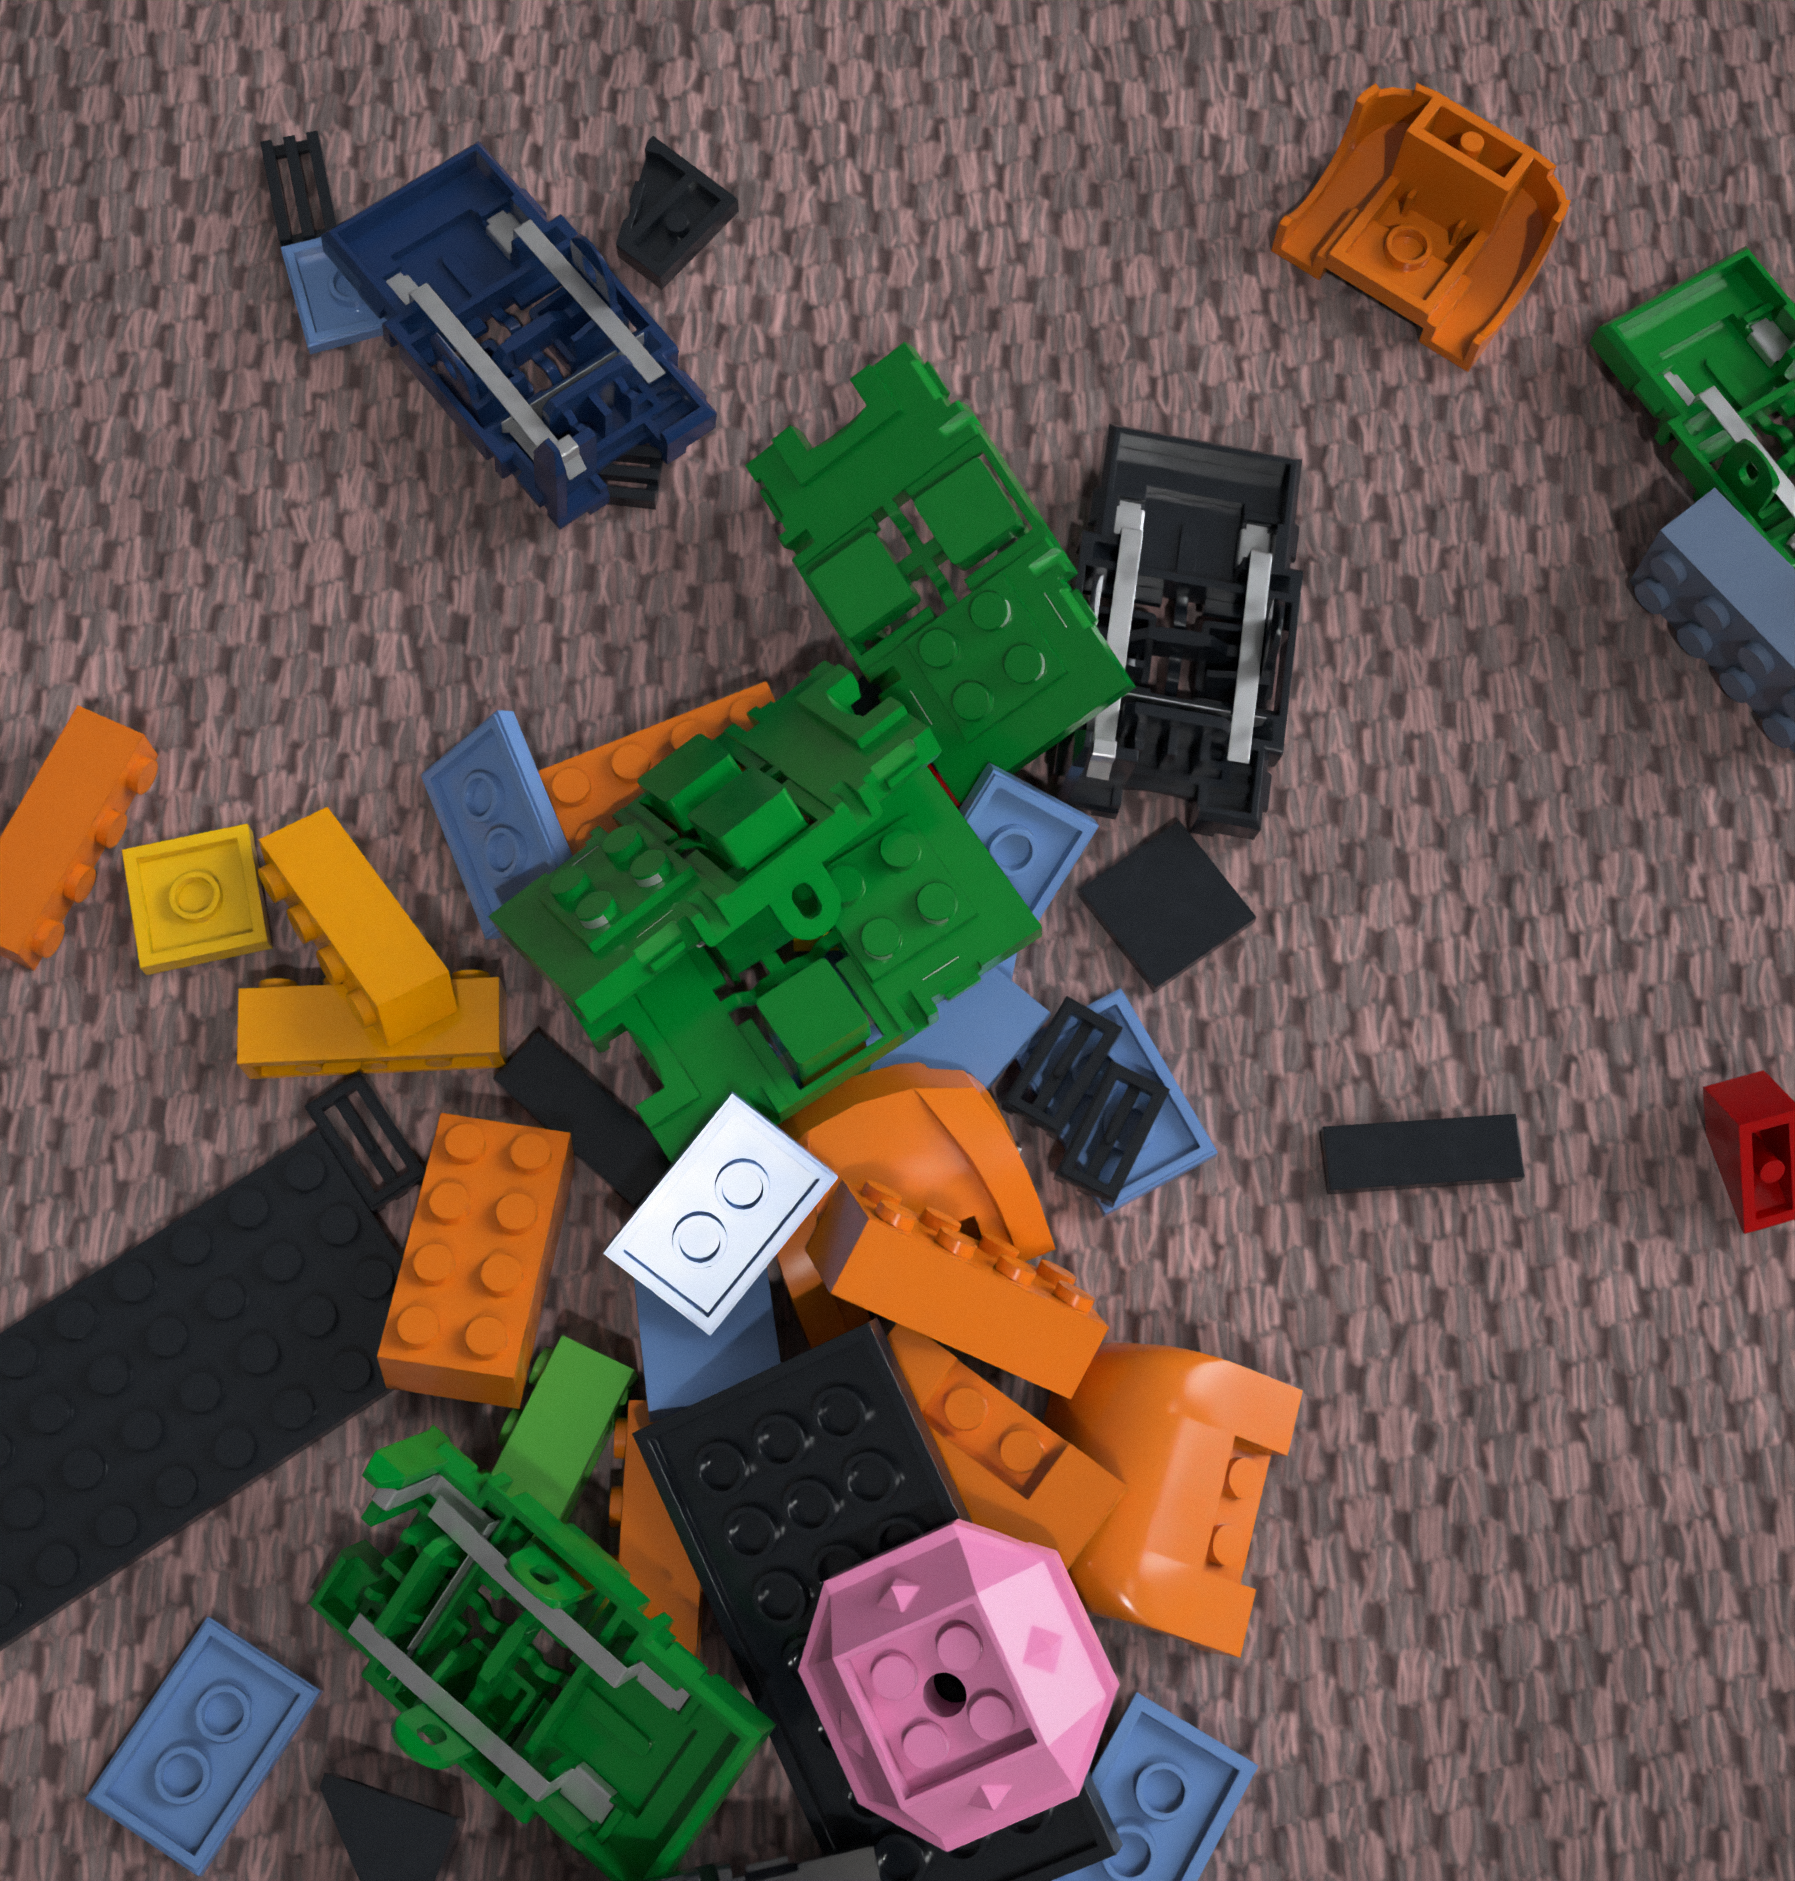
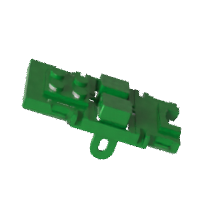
(648, 897)

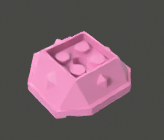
(1014, 1637)

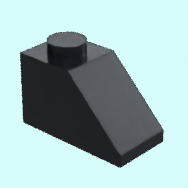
(389, 1833)

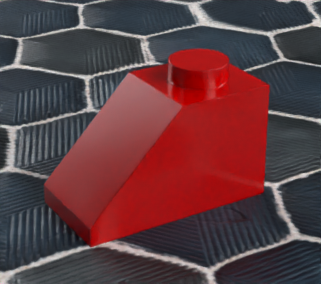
(1754, 1147)

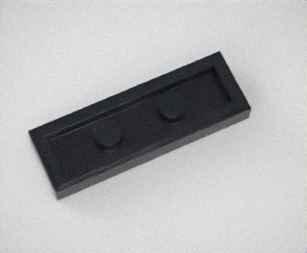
(600, 1129)
(1421, 1154)

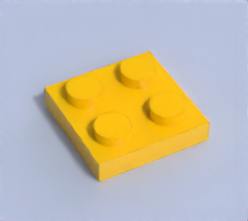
(196, 899)

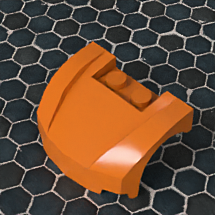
(932, 1143)

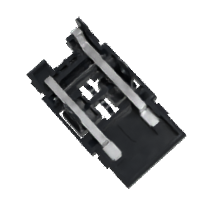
(1210, 532)

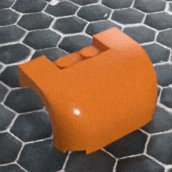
(1430, 217)
(1195, 1457)
(1002, 1458)

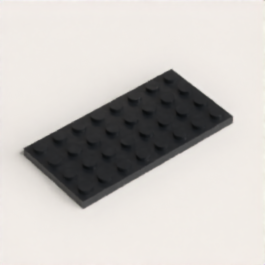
(185, 1376)
(773, 1499)

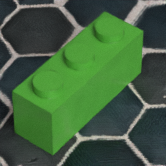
(564, 1424)

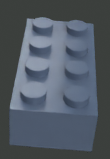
(1729, 605)

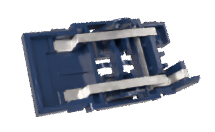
(466, 249)

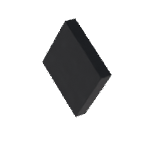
(1166, 906)

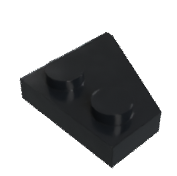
(671, 215)

